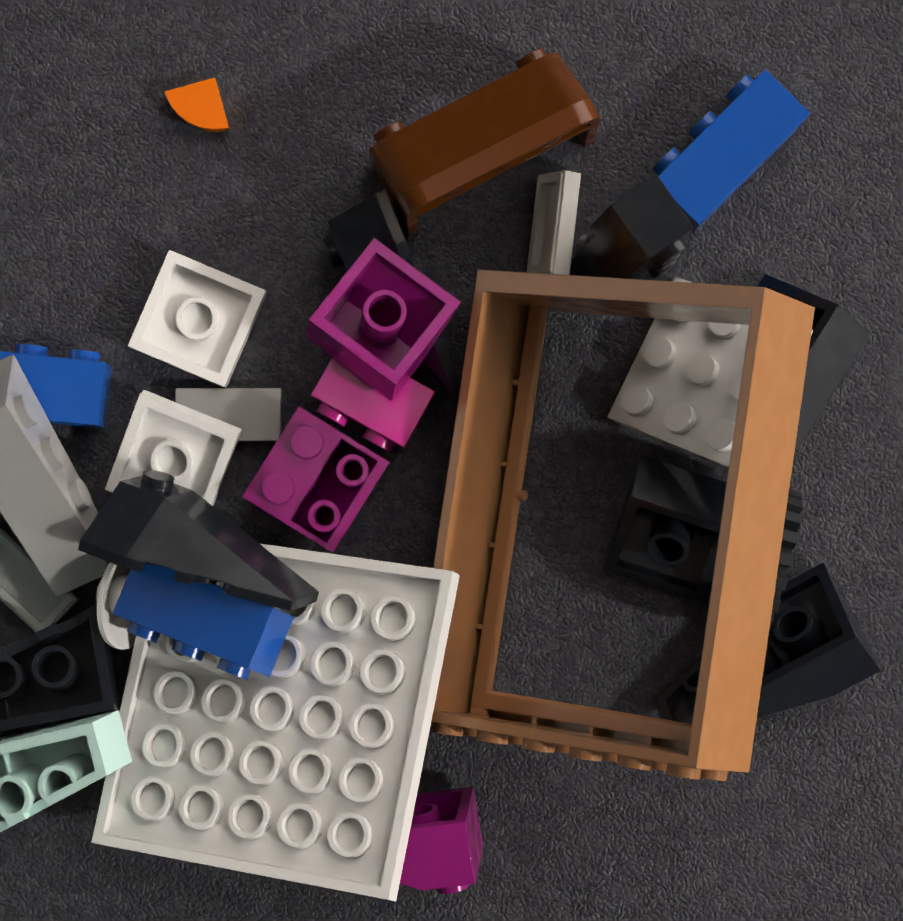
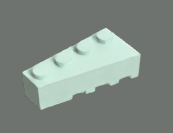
(56, 762)

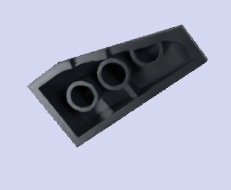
(179, 530)

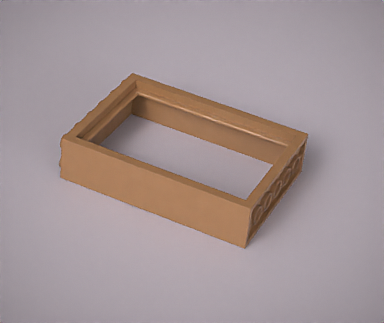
(486, 495)

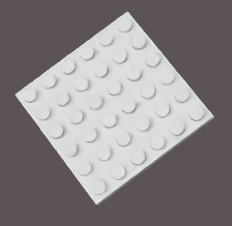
(297, 768)

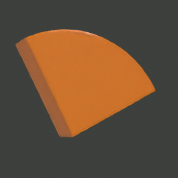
(200, 105)

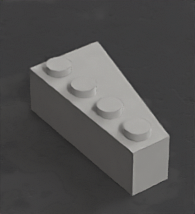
(41, 488)

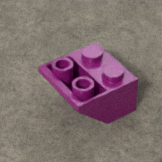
(316, 479)

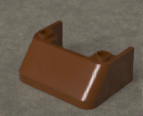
(482, 135)

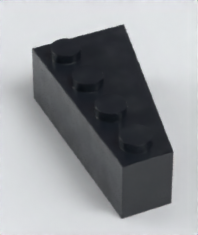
(57, 676)

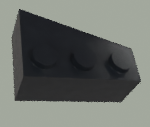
(634, 236)

